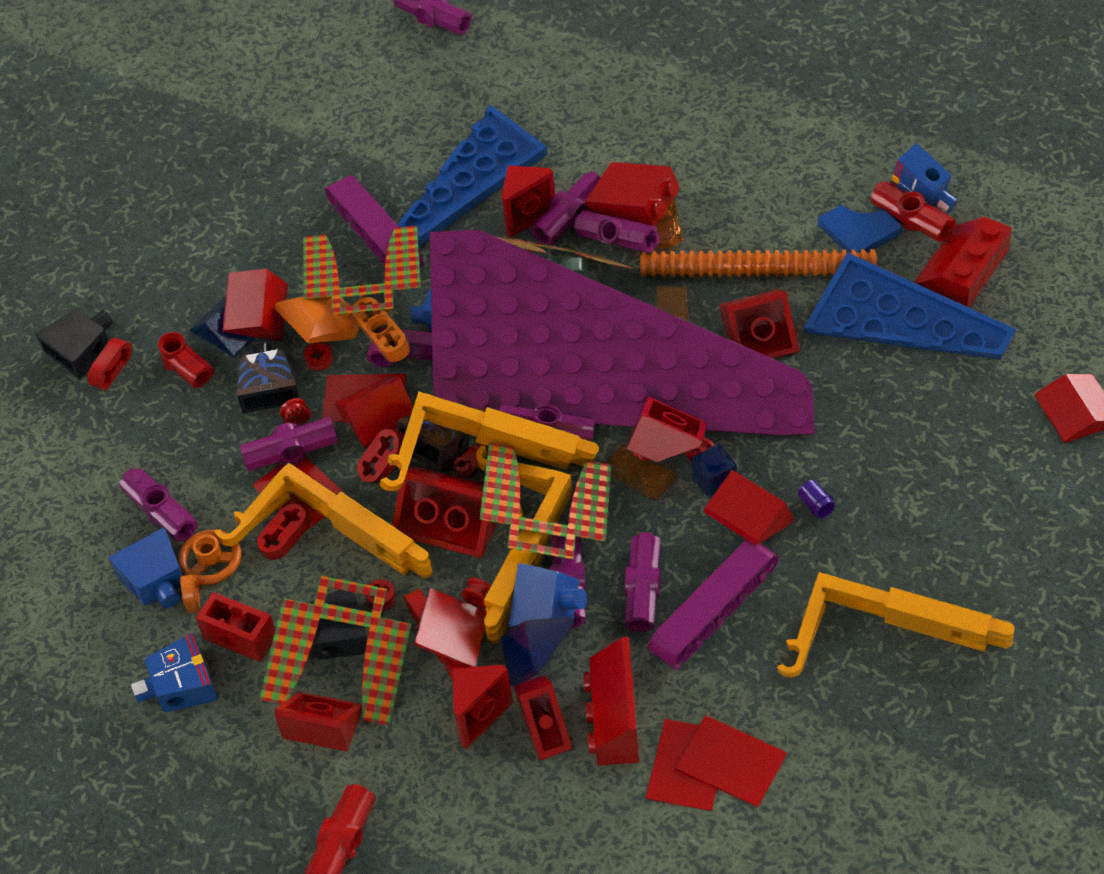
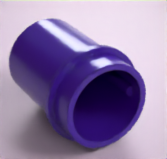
(816, 499)

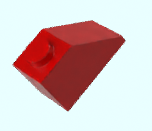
(542, 717)

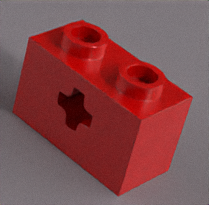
(236, 626)

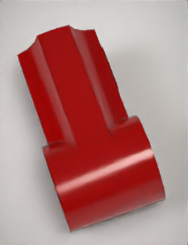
(183, 360)

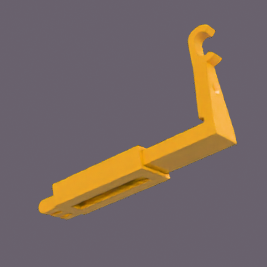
(492, 426)
(558, 491)
(345, 515)
(901, 610)

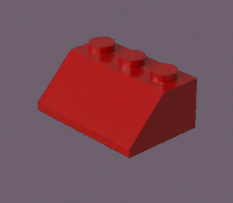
(966, 260)
(442, 512)
(612, 705)

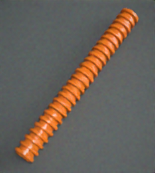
(746, 263)

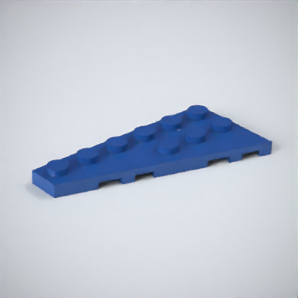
(473, 173)
(888, 309)

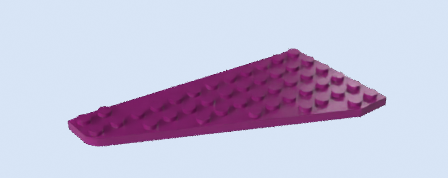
(541, 334)

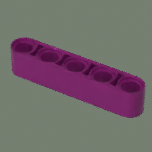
(365, 215)
(716, 598)

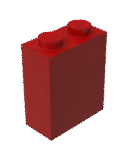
(634, 192)

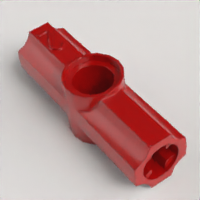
(913, 211)
(342, 831)

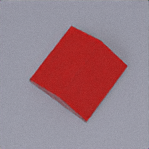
(1073, 405)

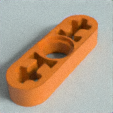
(381, 339)

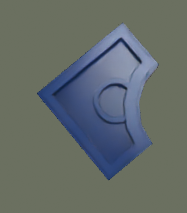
(859, 230)

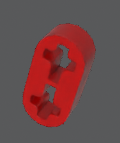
(109, 363)
(378, 453)
(285, 533)

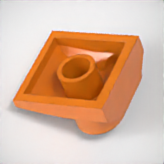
(315, 321)

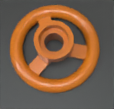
(208, 554)

